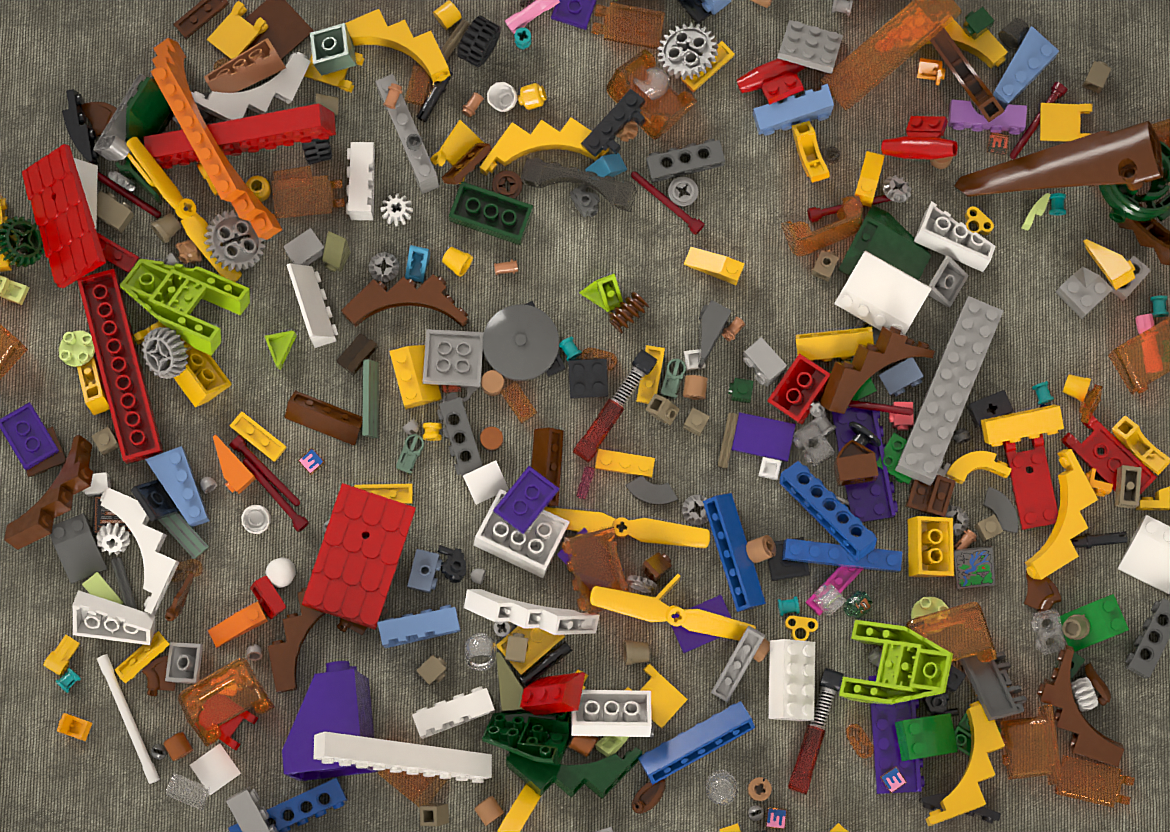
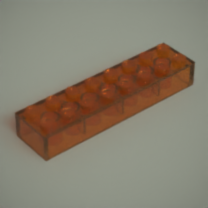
(888, 49)

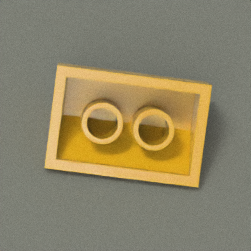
(409, 367)
(202, 377)
(930, 546)

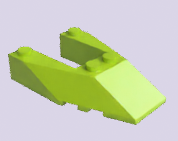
(175, 291)
(907, 668)

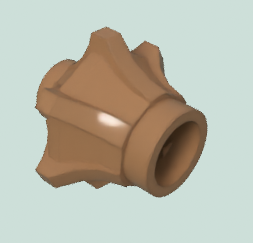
(188, 252)

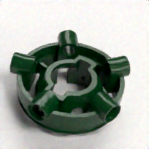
(1125, 202)

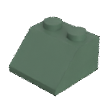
(332, 49)

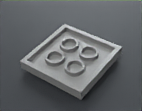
(810, 46)
(453, 358)

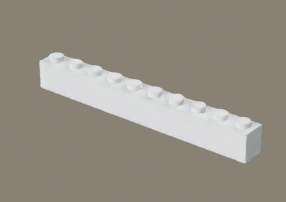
(402, 757)

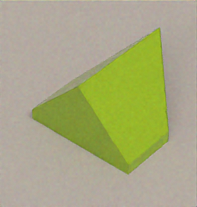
(604, 293)
(280, 346)

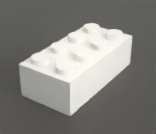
(791, 680)
(613, 714)

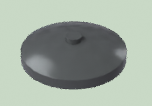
(520, 342)

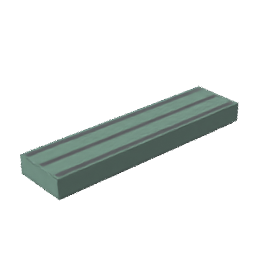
(370, 399)
(184, 535)

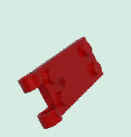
(1114, 454)
(1032, 490)

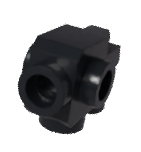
(455, 564)
(936, 705)

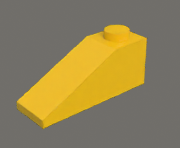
(869, 177)
(1112, 264)
(715, 265)
(93, 387)

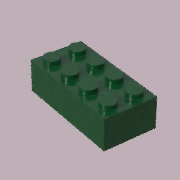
(491, 213)

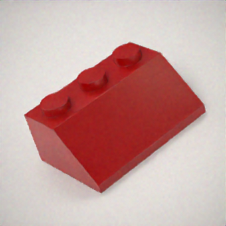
(799, 388)
(553, 694)

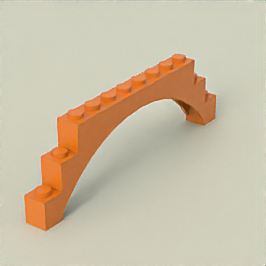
(229, 185)

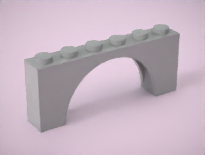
(404, 125)

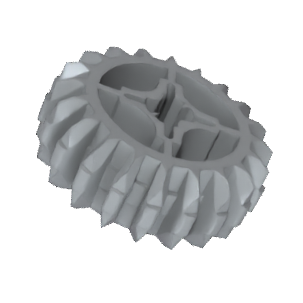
(165, 352)

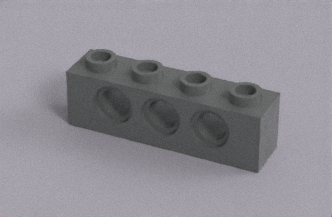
(696, 164)
(456, 407)
(1134, 661)

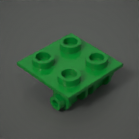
(892, 455)

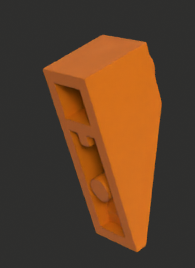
(233, 470)
(238, 624)

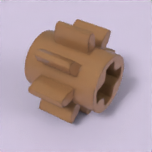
(628, 132)

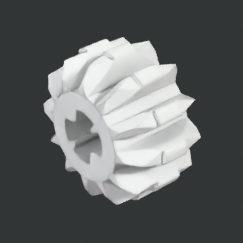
(395, 203)
(113, 538)
(1084, 694)

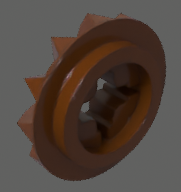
(512, 178)

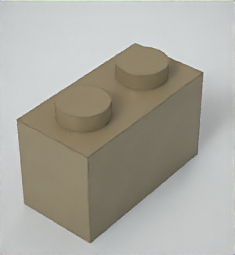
(112, 212)
(1128, 486)

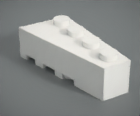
(361, 181)
(953, 239)
(111, 620)
(453, 713)

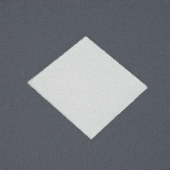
(485, 482)
(215, 768)

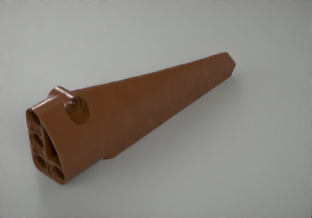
(1101, 158)

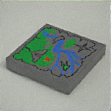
(974, 567)

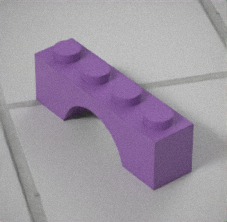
(963, 116)

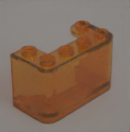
(593, 563)

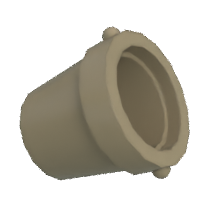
(329, 102)
(166, 227)
(1076, 627)
(635, 652)

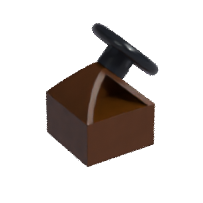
(856, 462)

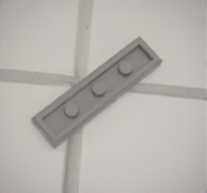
(738, 663)

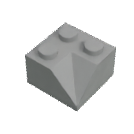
(1083, 291)
(765, 361)

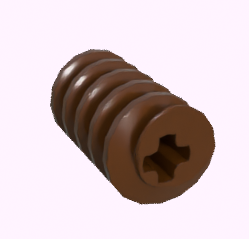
(627, 311)

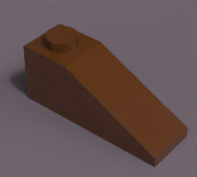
(657, 566)

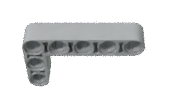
(112, 140)

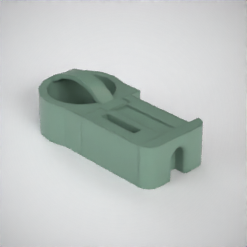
(672, 381)
(408, 456)

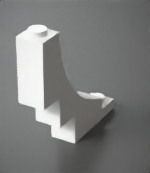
(233, 105)
(157, 567)
(528, 615)

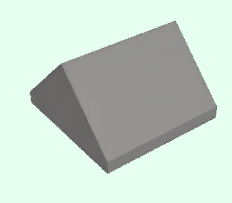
(947, 282)
(184, 663)

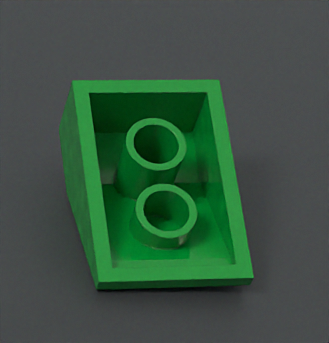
(1104, 620)
(926, 737)

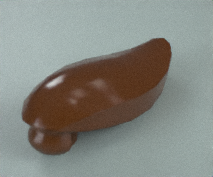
(1098, 684)
(648, 796)

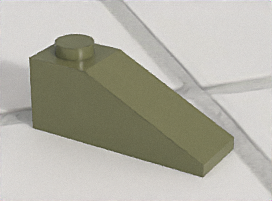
(335, 252)
(509, 687)

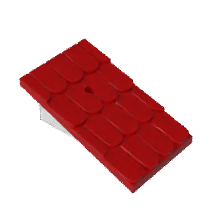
(66, 212)
(358, 556)

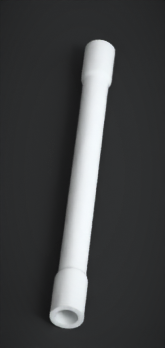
(108, 671)

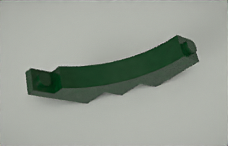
(598, 776)

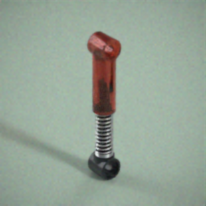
(611, 411)
(814, 733)

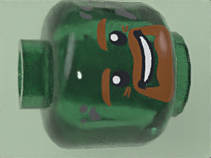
(857, 604)

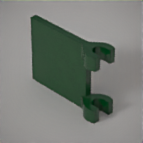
(133, 175)

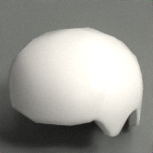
(502, 96)
(256, 519)
(281, 572)

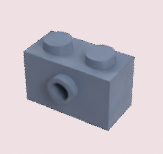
(901, 376)
(424, 570)

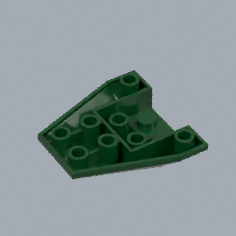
(147, 111)
(888, 241)
(530, 735)

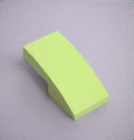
(1038, 208)
(12, 290)
(98, 587)
(610, 744)

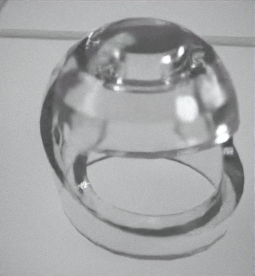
(655, 85)
(478, 645)
(721, 787)

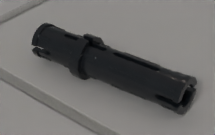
(432, 99)
(1099, 539)
(546, 663)

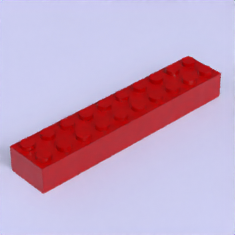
(247, 134)
(120, 366)

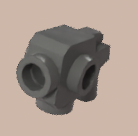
(585, 201)

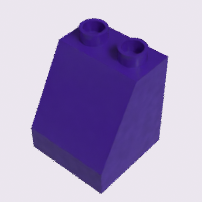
(336, 704)

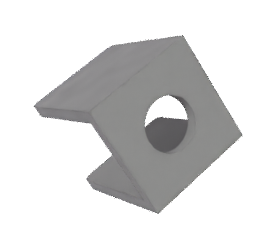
(304, 248)

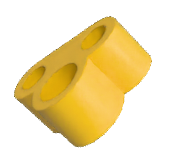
(980, 219)
(800, 622)

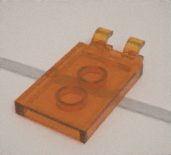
(630, 25)
(305, 196)
(1092, 782)
(414, 787)

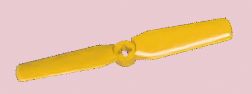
(192, 222)
(641, 529)
(654, 610)

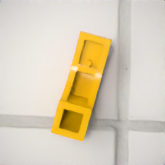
(809, 152)
(1133, 439)
(977, 461)
(520, 810)

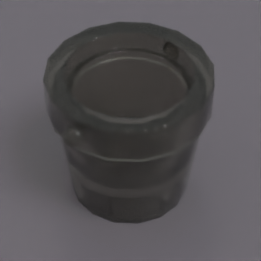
(1014, 33)

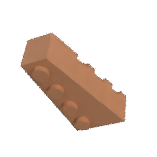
(246, 69)

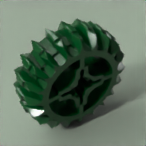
(30, 244)

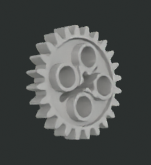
(687, 51)
(241, 257)

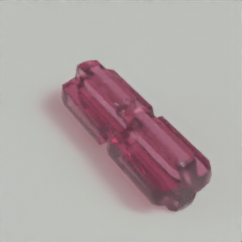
(584, 485)

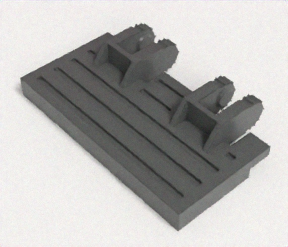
(991, 684)

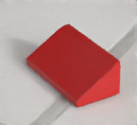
(268, 597)

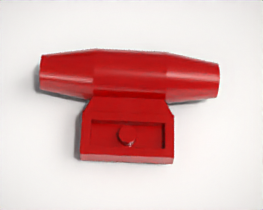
(776, 79)
(922, 140)

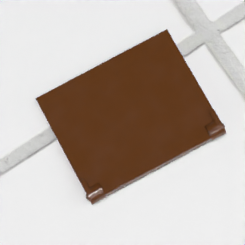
(285, 26)

